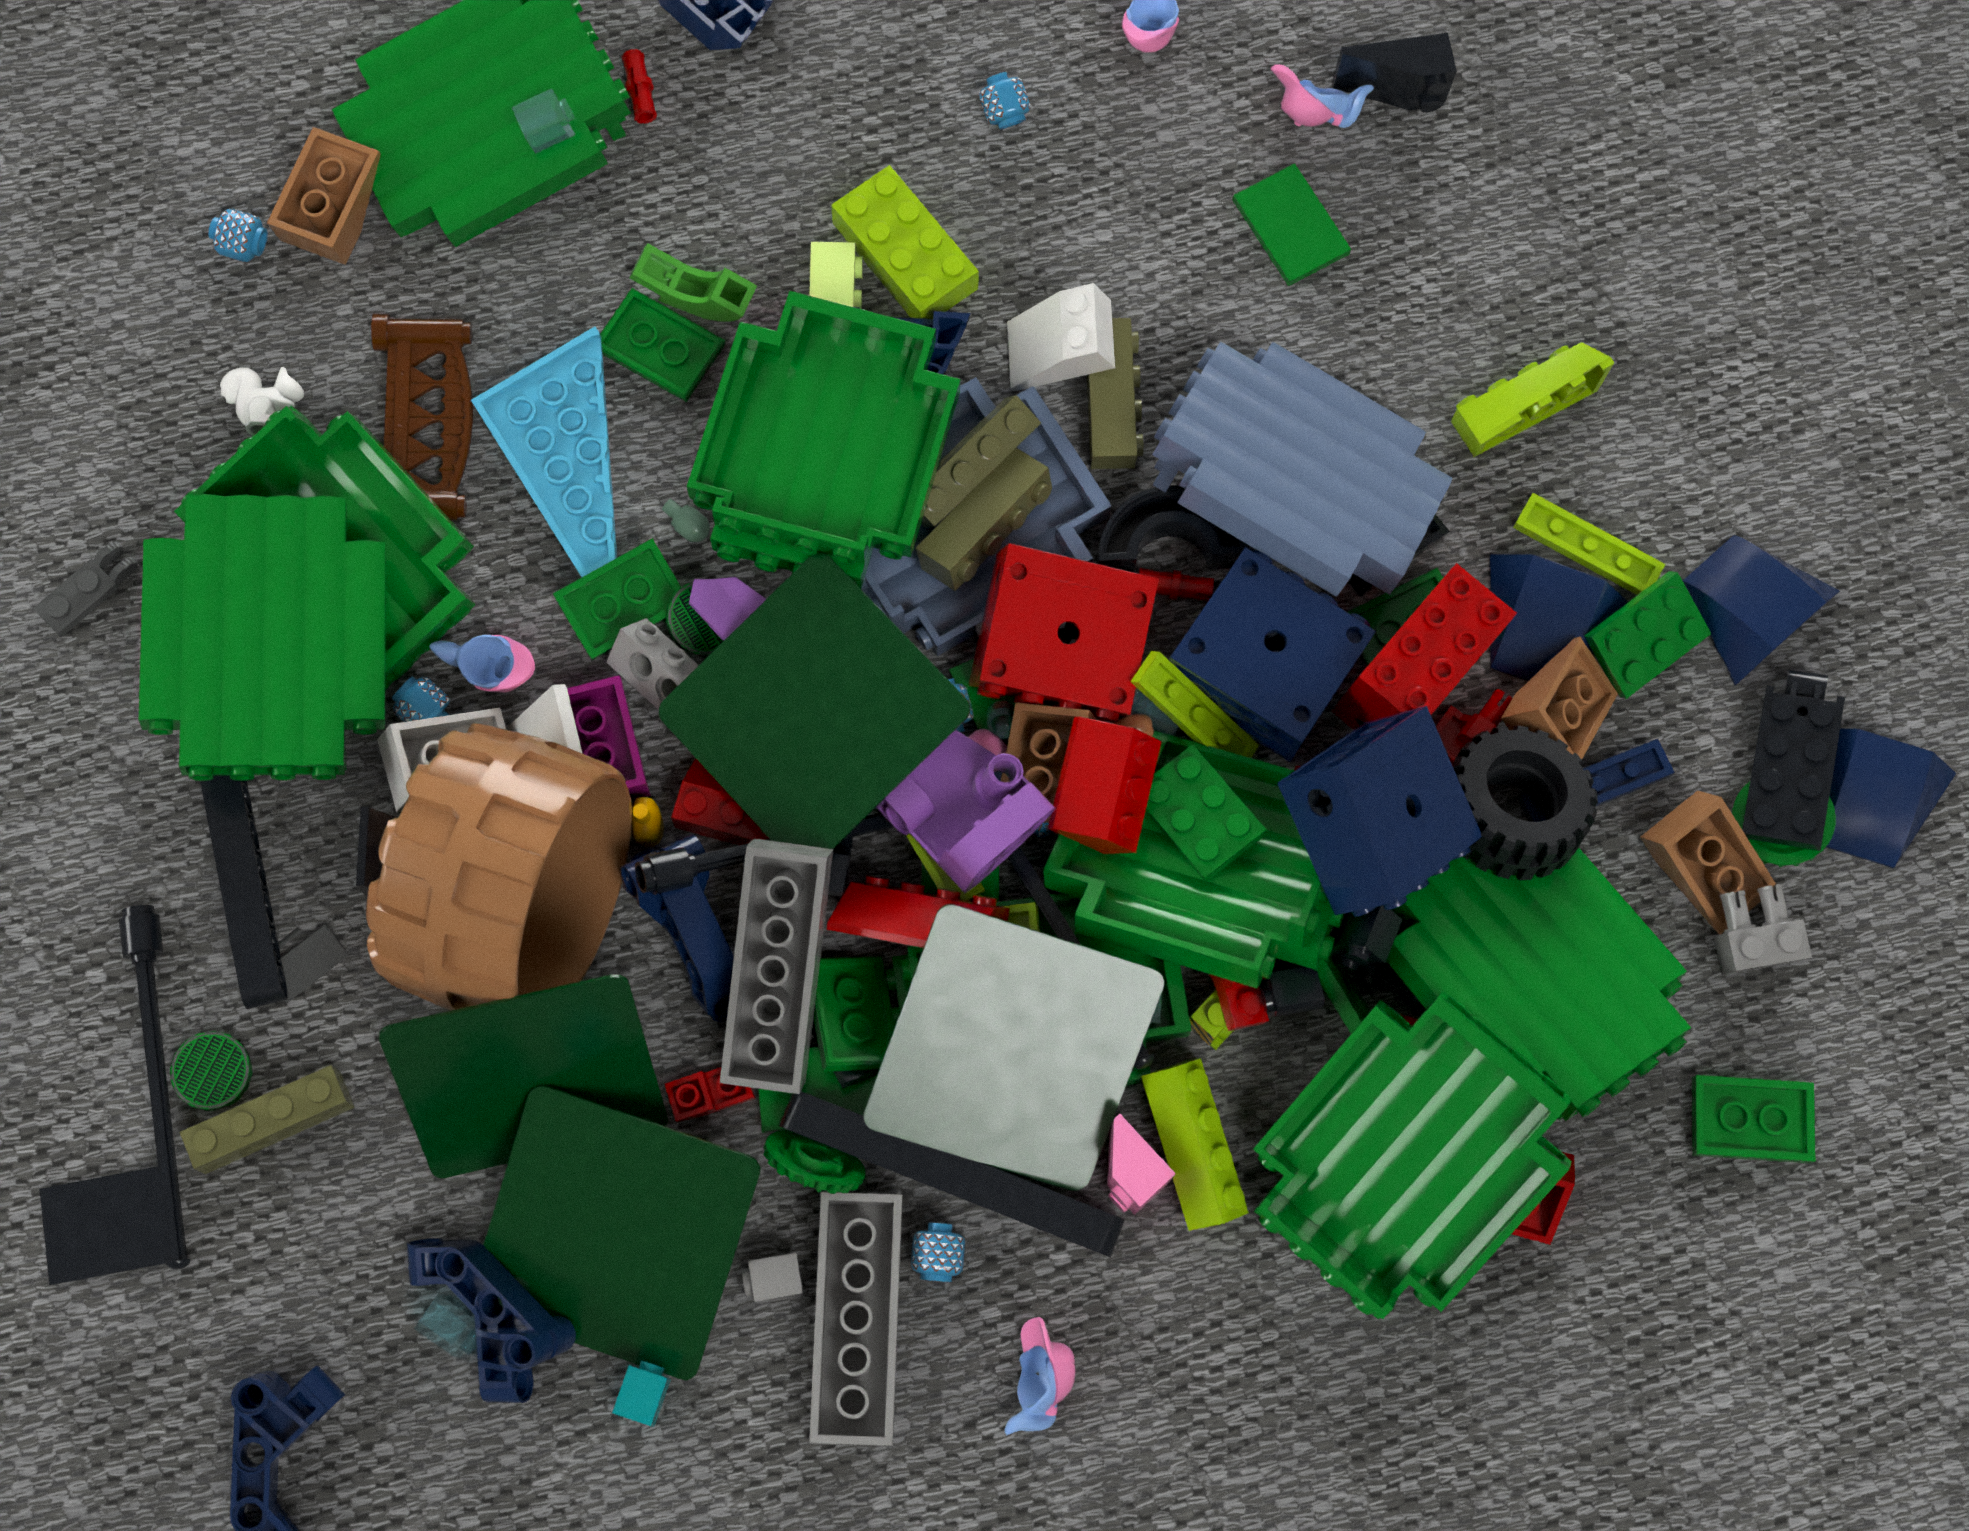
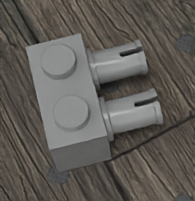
(1752, 947)

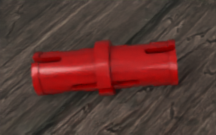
(639, 86)
(1181, 585)

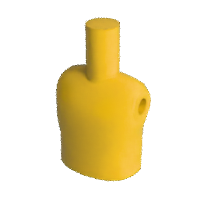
(647, 822)

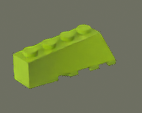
(1530, 397)
(1195, 1144)

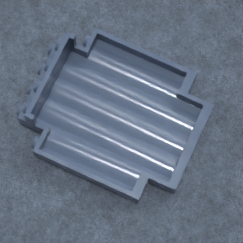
(1300, 467)
(1074, 505)

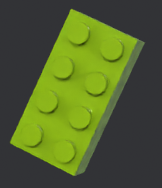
(904, 245)

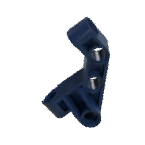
(692, 929)
(508, 1337)
(276, 1426)

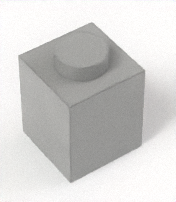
(773, 1278)

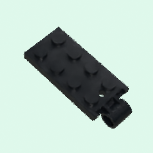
(1794, 763)

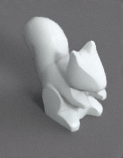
(256, 403)

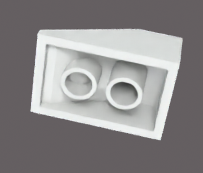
(1061, 338)
(417, 742)

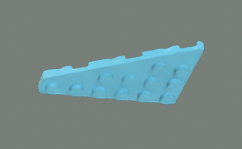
(557, 441)

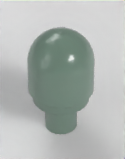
(687, 521)

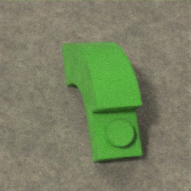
(706, 294)

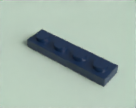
(1616, 776)

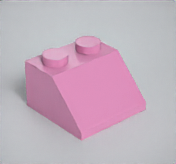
(1133, 1168)

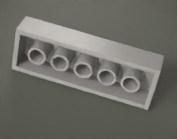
(776, 965)
(856, 1319)

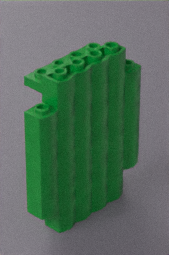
(448, 120)
(823, 438)
(381, 506)
(263, 637)
(1235, 922)
(1548, 968)
(1412, 1156)

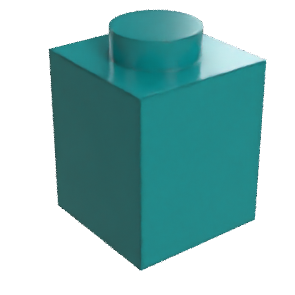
(642, 1393)

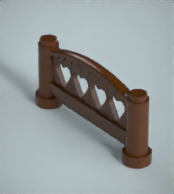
(408, 345)

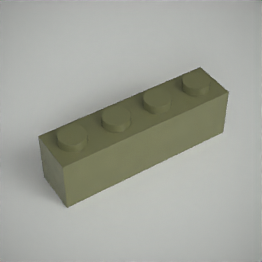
(1113, 405)
(978, 456)
(984, 519)
(267, 1119)

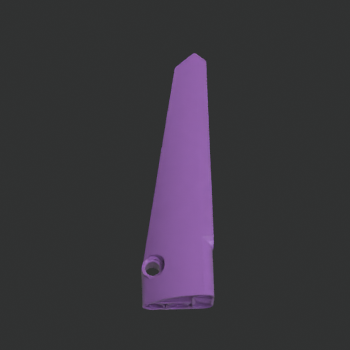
(951, 799)

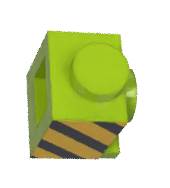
(1210, 1023)

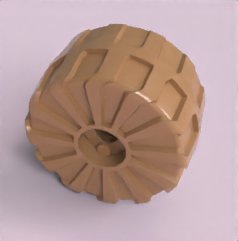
(498, 869)

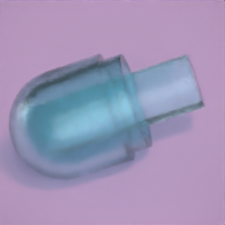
(1000, 718)

